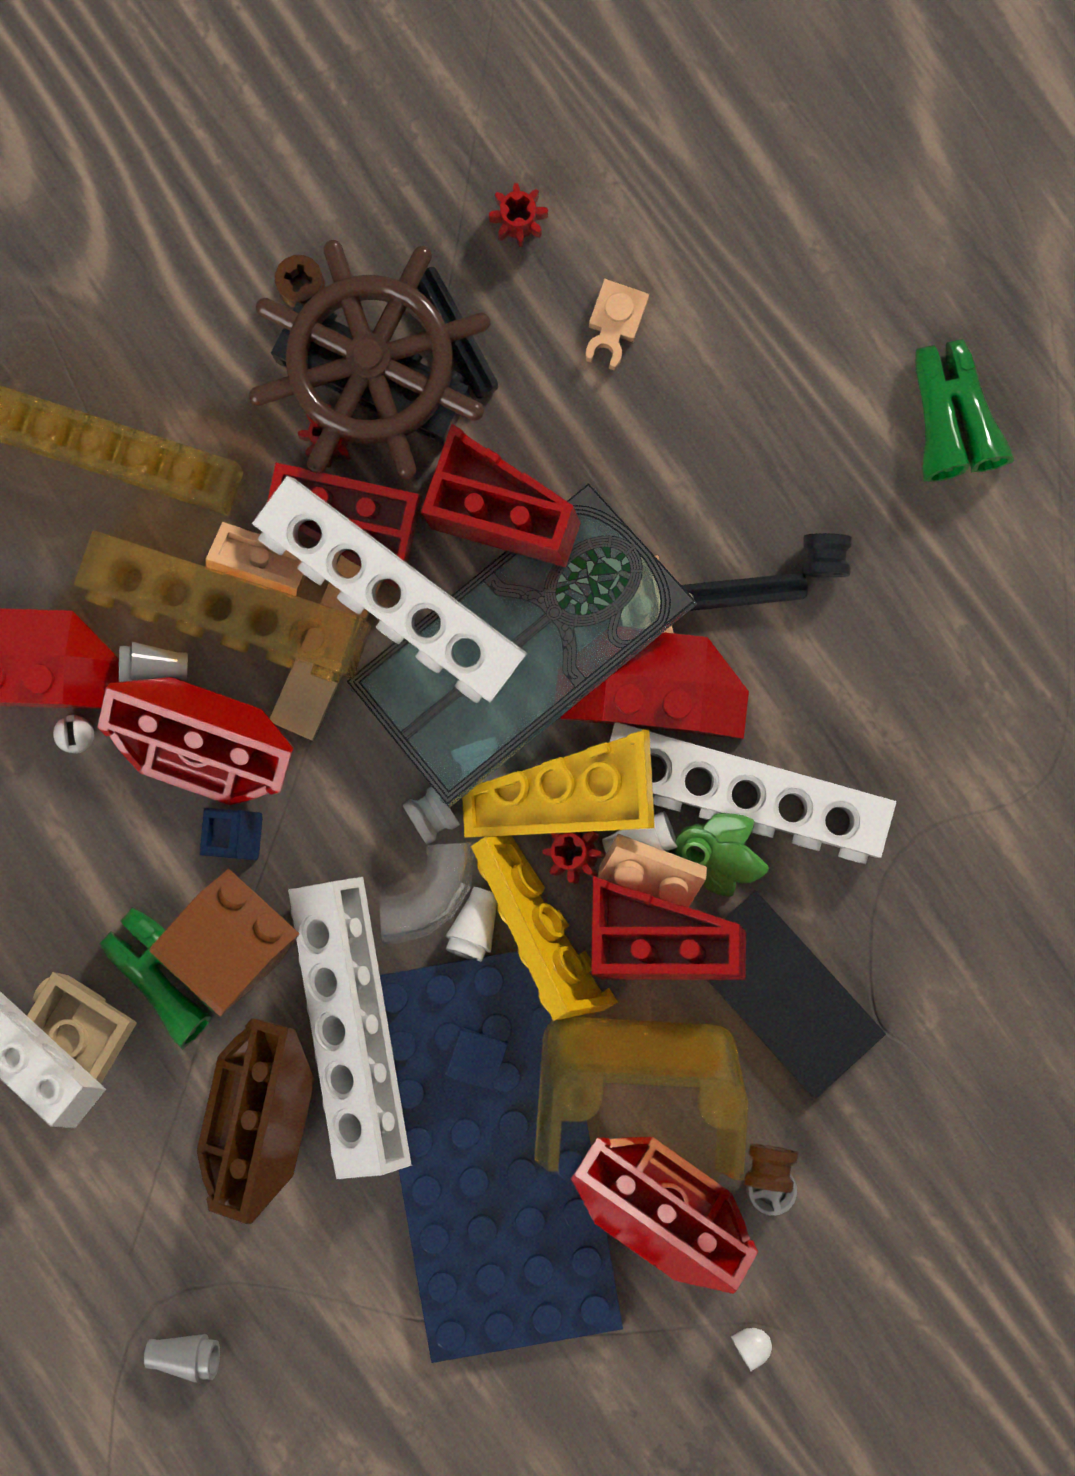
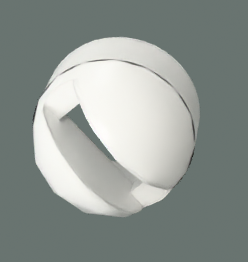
(82, 733)
(753, 1346)

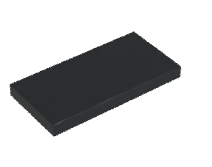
(795, 1001)

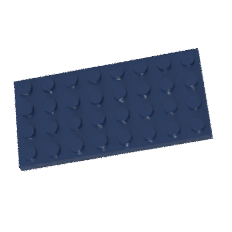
(492, 1233)

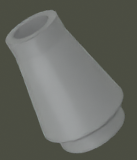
(151, 662)
(185, 1357)

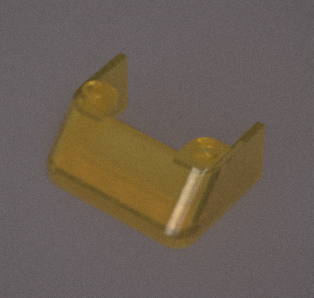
(592, 1051)

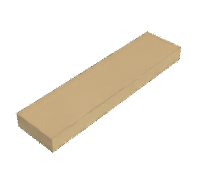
(304, 696)

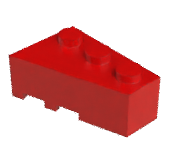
(496, 504)
(379, 510)
(660, 940)

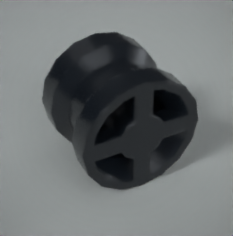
(826, 555)

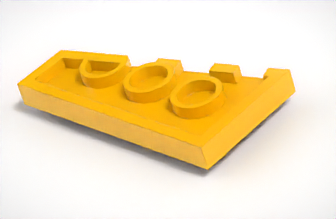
(580, 792)
(539, 931)

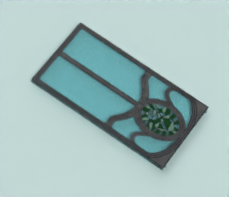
(569, 619)

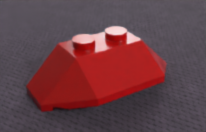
(52, 660)
(673, 687)
(196, 739)
(666, 1211)

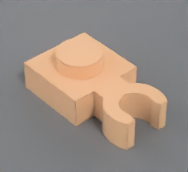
(617, 317)

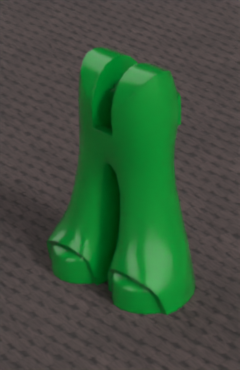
(944, 449)
(177, 1012)

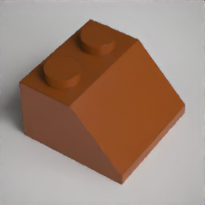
(224, 942)

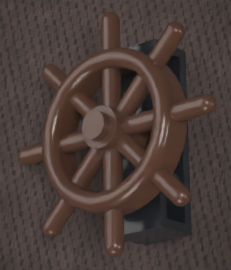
(368, 365)

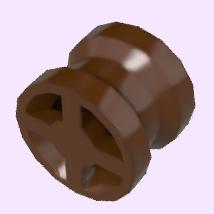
(300, 289)
(771, 1168)

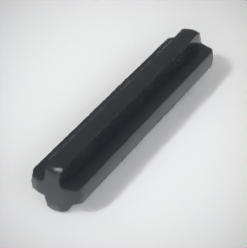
(464, 350)
(748, 591)

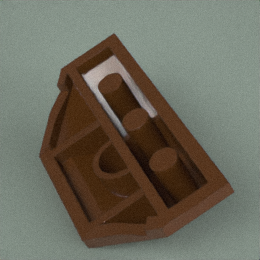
(254, 1120)

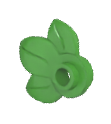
(724, 852)

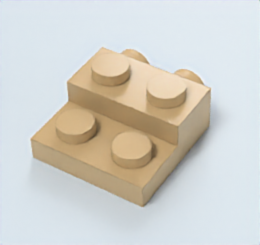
(81, 1023)

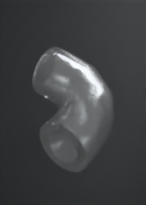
(433, 899)

